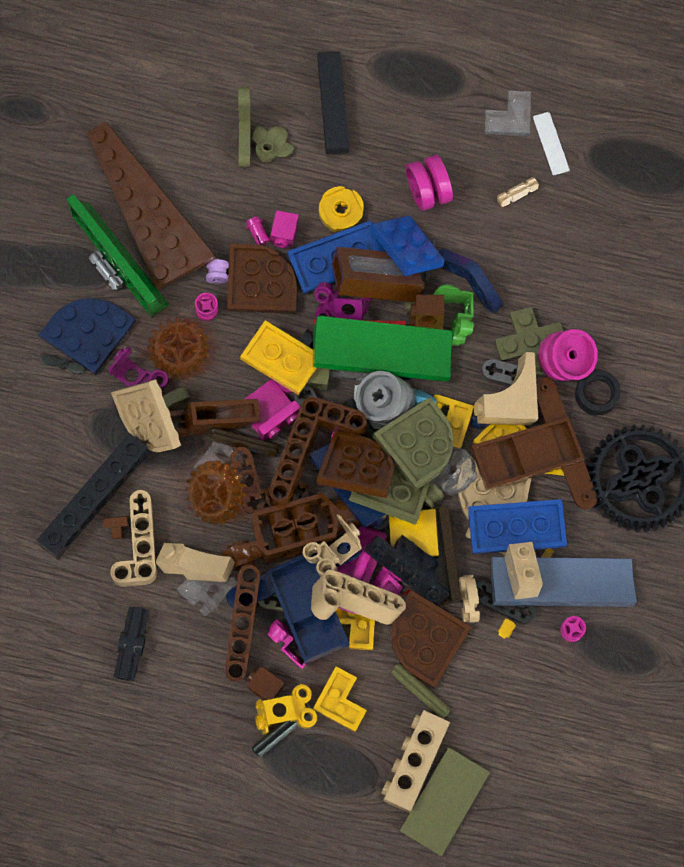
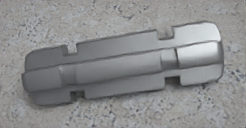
(106, 270)

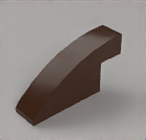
(202, 417)

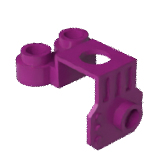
(332, 303)
(123, 364)

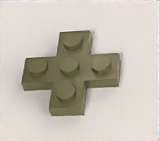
(526, 337)

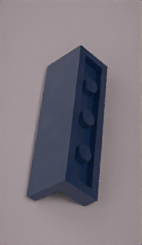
(365, 515)

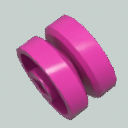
(429, 182)
(568, 355)

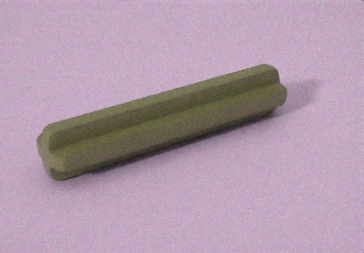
(420, 691)

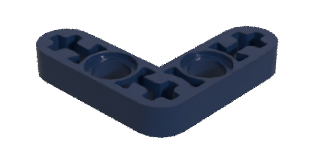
(475, 276)

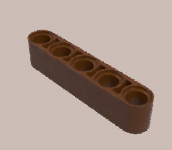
(238, 633)

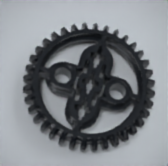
(646, 468)

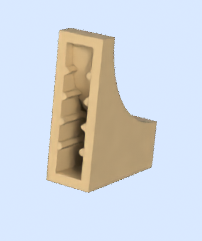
(515, 404)

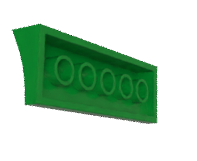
(117, 256)
(382, 347)

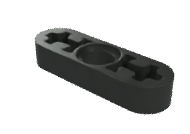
(516, 616)

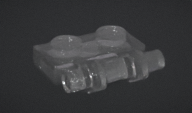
(196, 590)

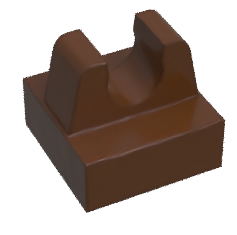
(116, 524)

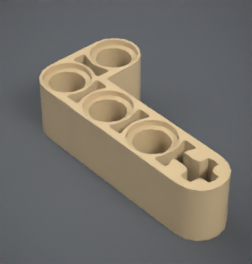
(138, 538)
(342, 591)

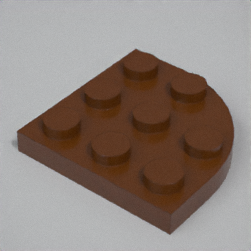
(260, 280)
(356, 465)
(426, 638)

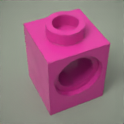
(284, 229)

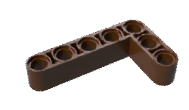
(305, 442)

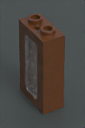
(373, 276)

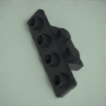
(410, 565)

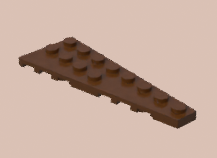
(159, 229)

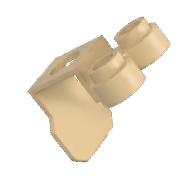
(328, 555)

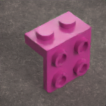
(274, 409)

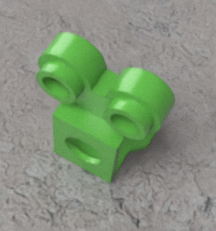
(462, 323)

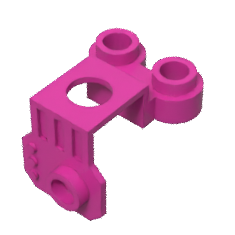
(279, 631)

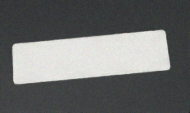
(551, 143)

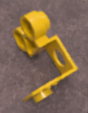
(294, 710)

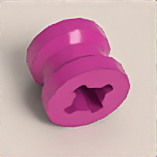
(575, 625)

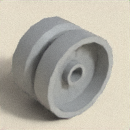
(384, 397)

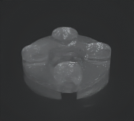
(461, 478)

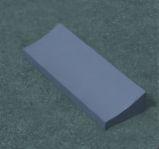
(571, 583)

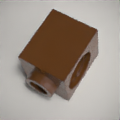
(264, 684)

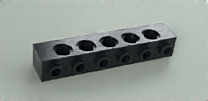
(93, 496)

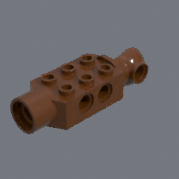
(287, 528)

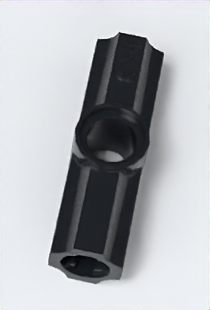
(131, 644)

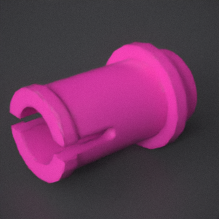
(257, 230)

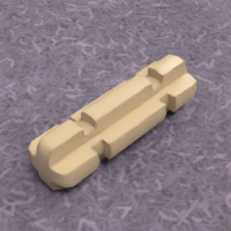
(517, 192)

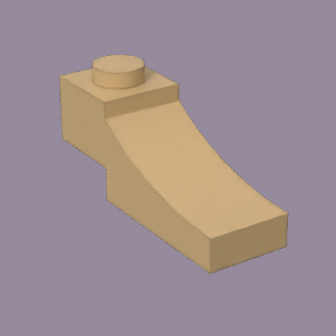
(193, 563)

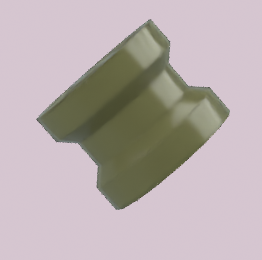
(432, 496)

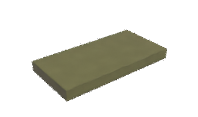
(444, 802)

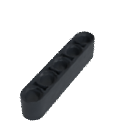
(333, 103)

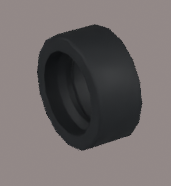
(593, 409)

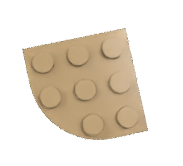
(147, 415)
(477, 495)

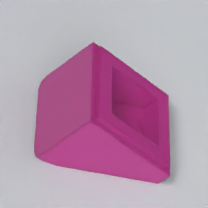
(387, 582)

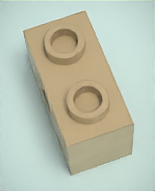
(523, 570)

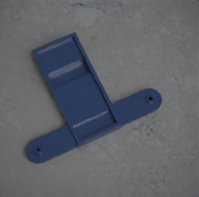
(293, 587)

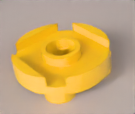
(340, 196)

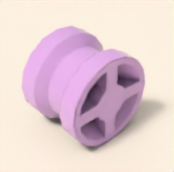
(217, 271)

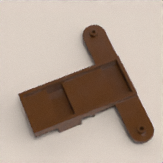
(538, 451)

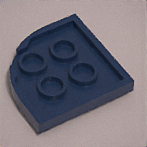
(87, 331)

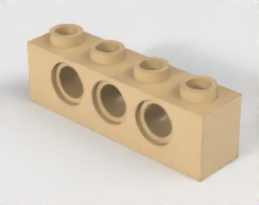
(436, 729)

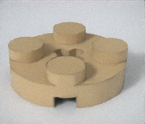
(470, 598)

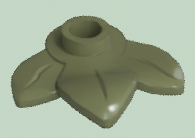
(273, 141)

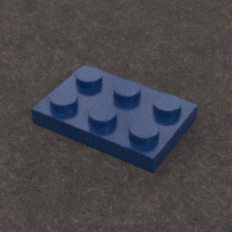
(407, 245)

